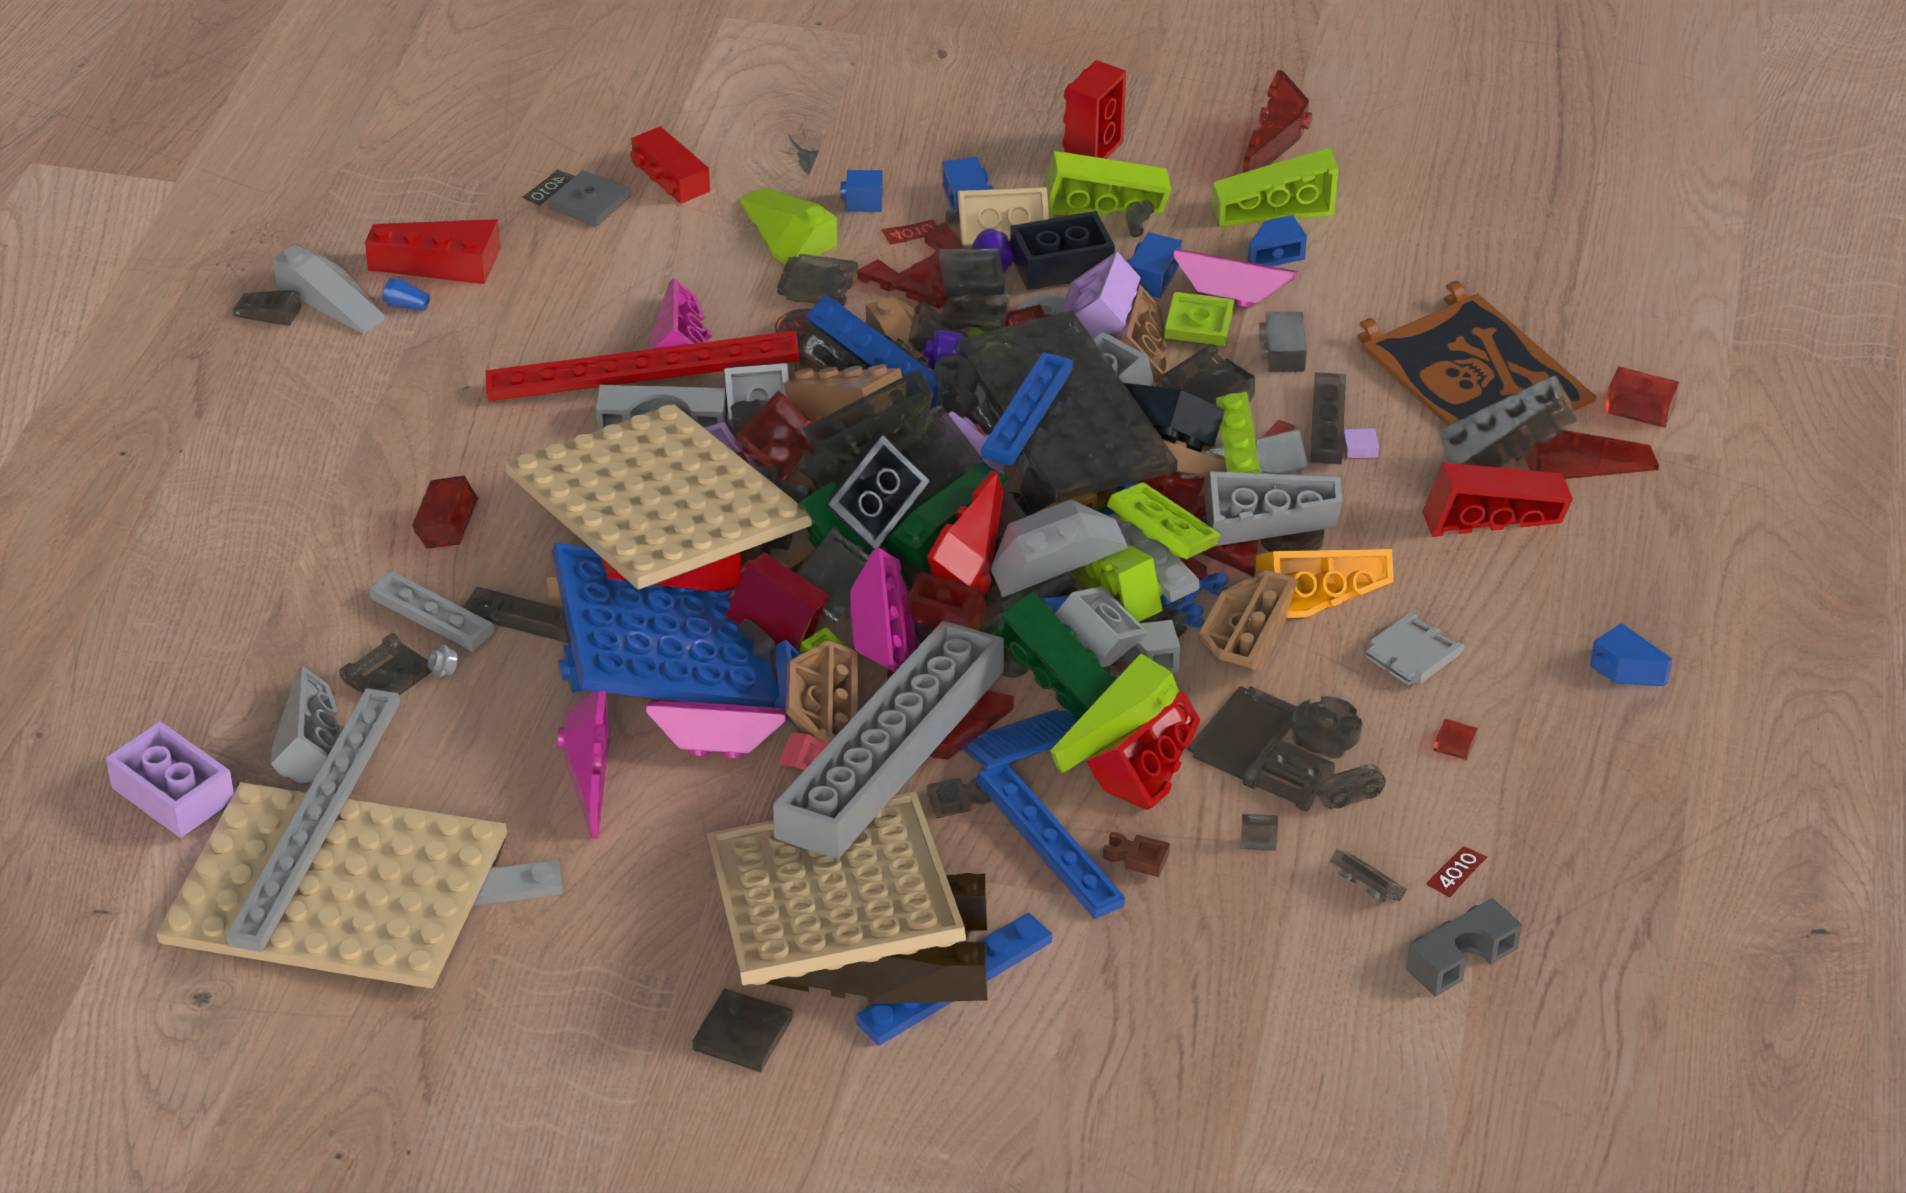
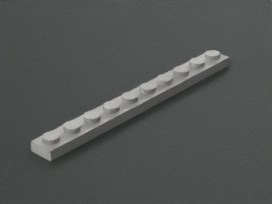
(312, 821)

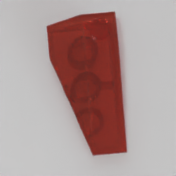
(1279, 123)

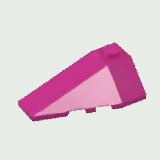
(678, 319)
(586, 754)

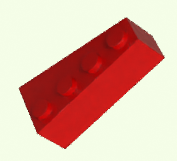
(1494, 498)

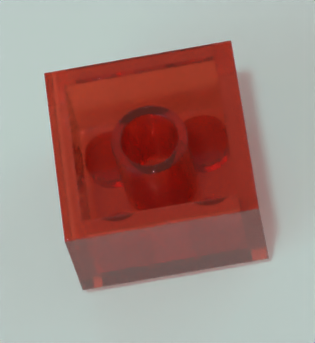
(776, 435)

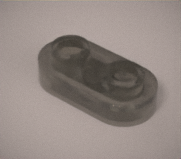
(1351, 786)

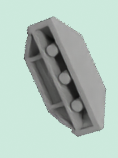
(1053, 544)

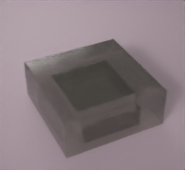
(1259, 832)

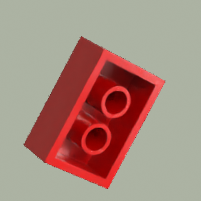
(1095, 111)

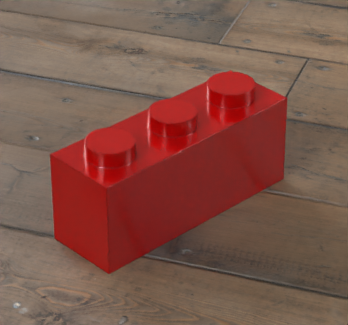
(670, 164)

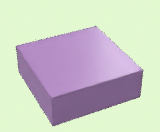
(1361, 443)

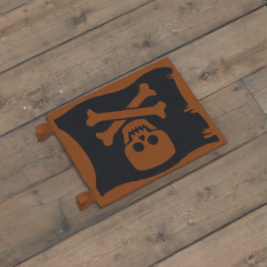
(1465, 358)

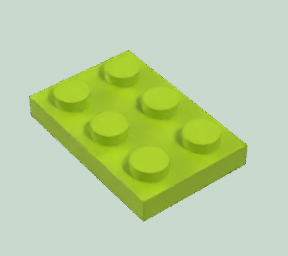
(1163, 520)

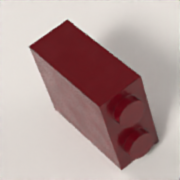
(777, 601)

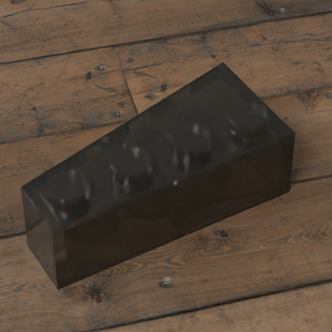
(1509, 426)

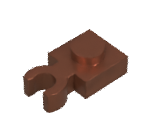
(1140, 855)

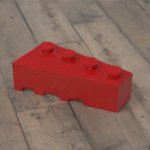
(435, 249)

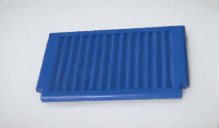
(1020, 739)

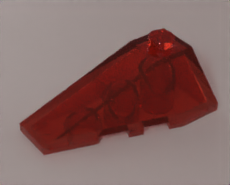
(1589, 456)

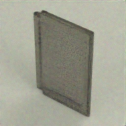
(1242, 730)

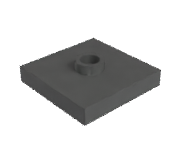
(589, 198)

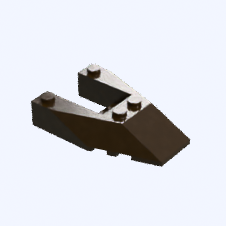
(920, 977)

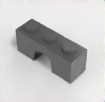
(1440, 958)

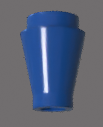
(404, 295)

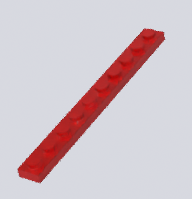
(641, 365)

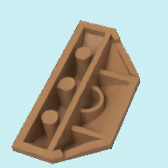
(1249, 619)
(823, 690)

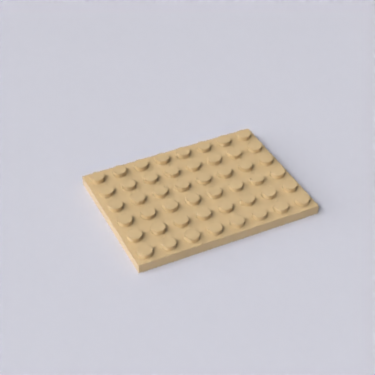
(657, 495)
(373, 903)
(816, 912)

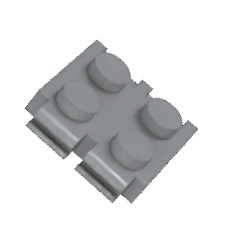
(1412, 652)

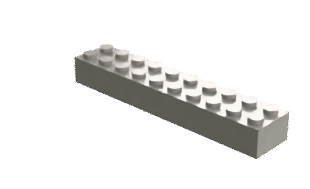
(888, 740)

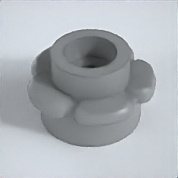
(442, 661)

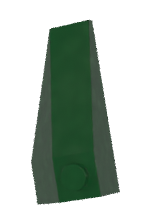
(923, 521)

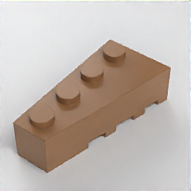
(830, 390)

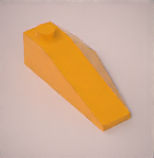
(1328, 576)

